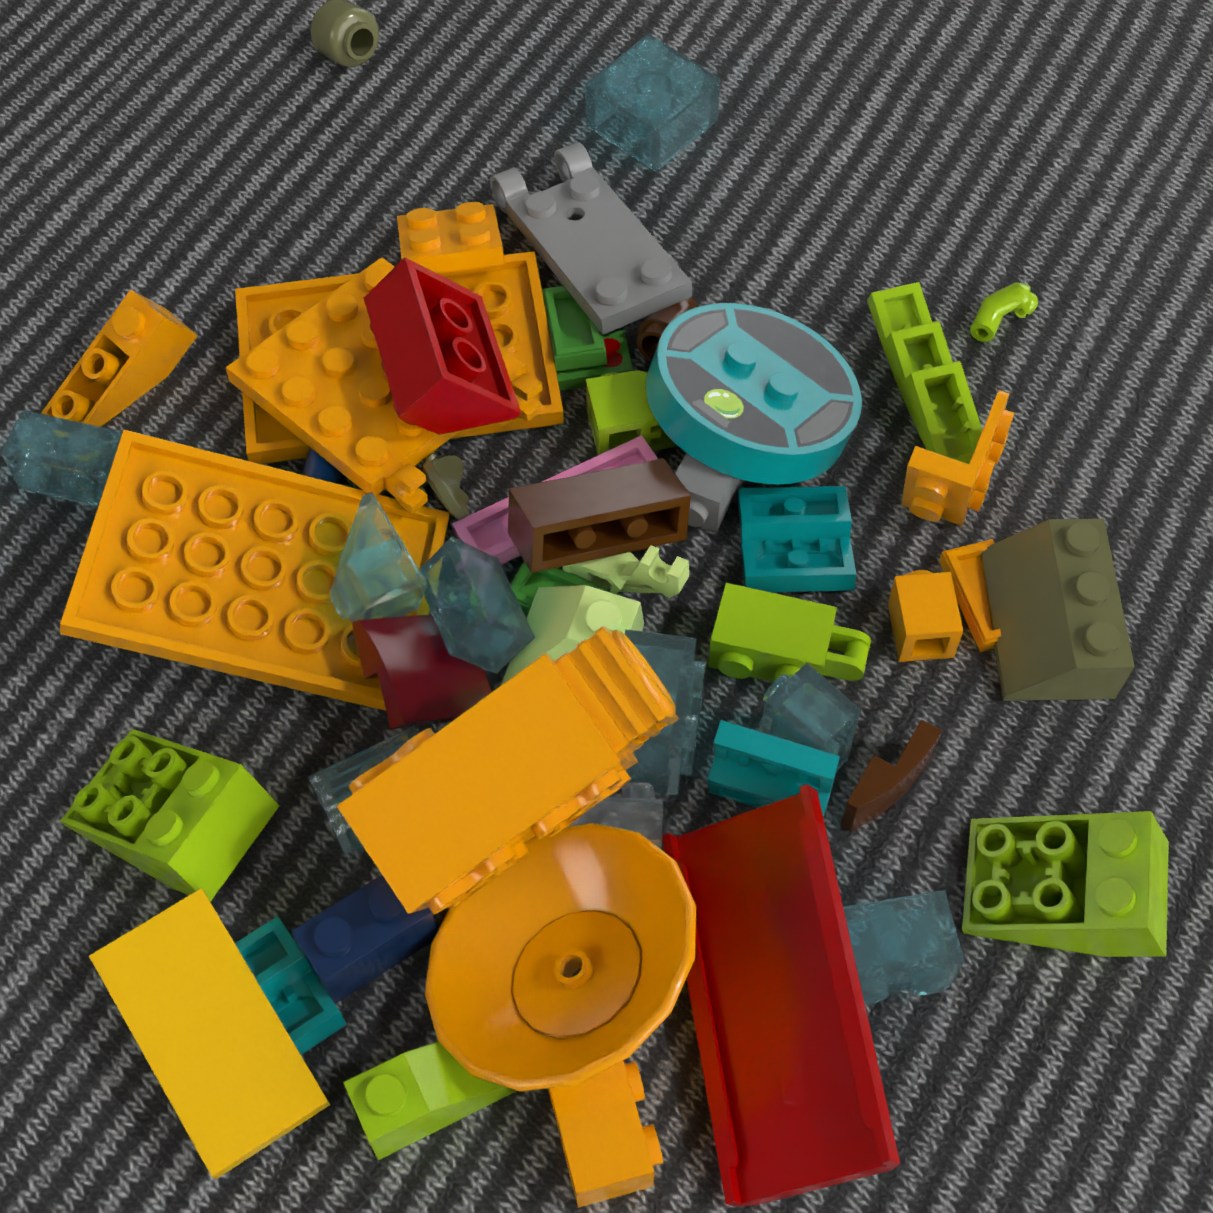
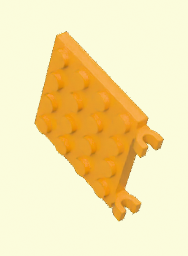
(330, 391)

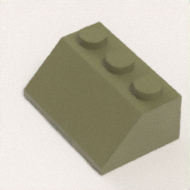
(1057, 613)

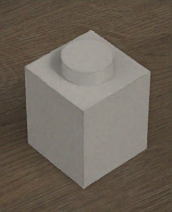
(709, 491)

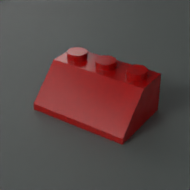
(439, 352)

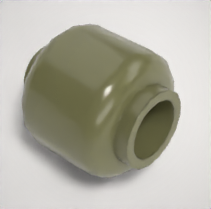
(344, 32)

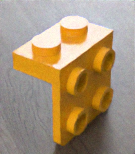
(948, 488)

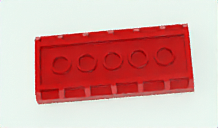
(780, 1007)

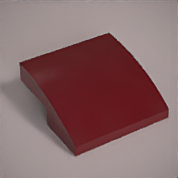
(416, 672)

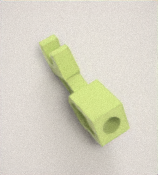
(628, 574)

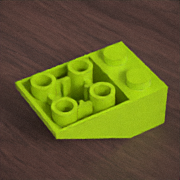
(172, 812)
(1070, 882)

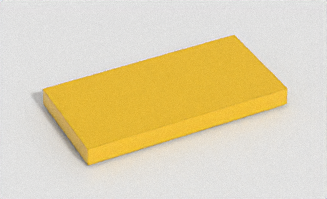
(209, 1033)

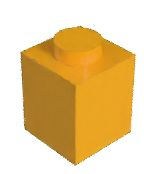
(924, 616)

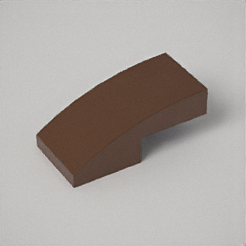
(885, 783)

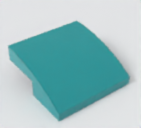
(796, 539)
(766, 768)
(290, 985)

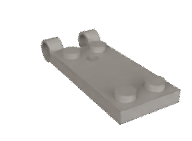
(603, 257)

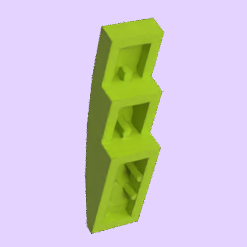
(925, 373)

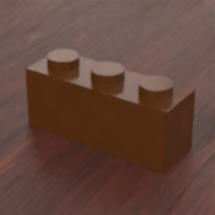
(598, 514)

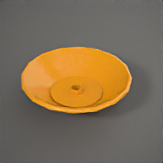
(509, 952)

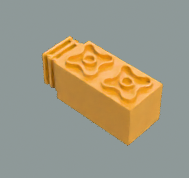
(510, 768)

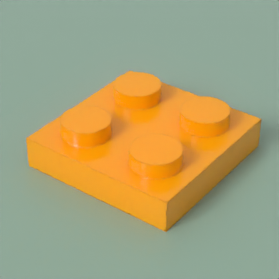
(451, 238)

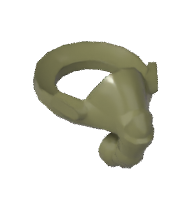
(444, 478)

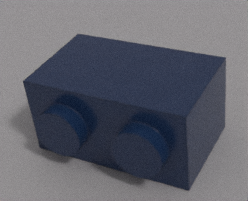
(362, 938)

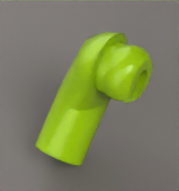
(998, 304)

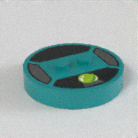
(753, 393)

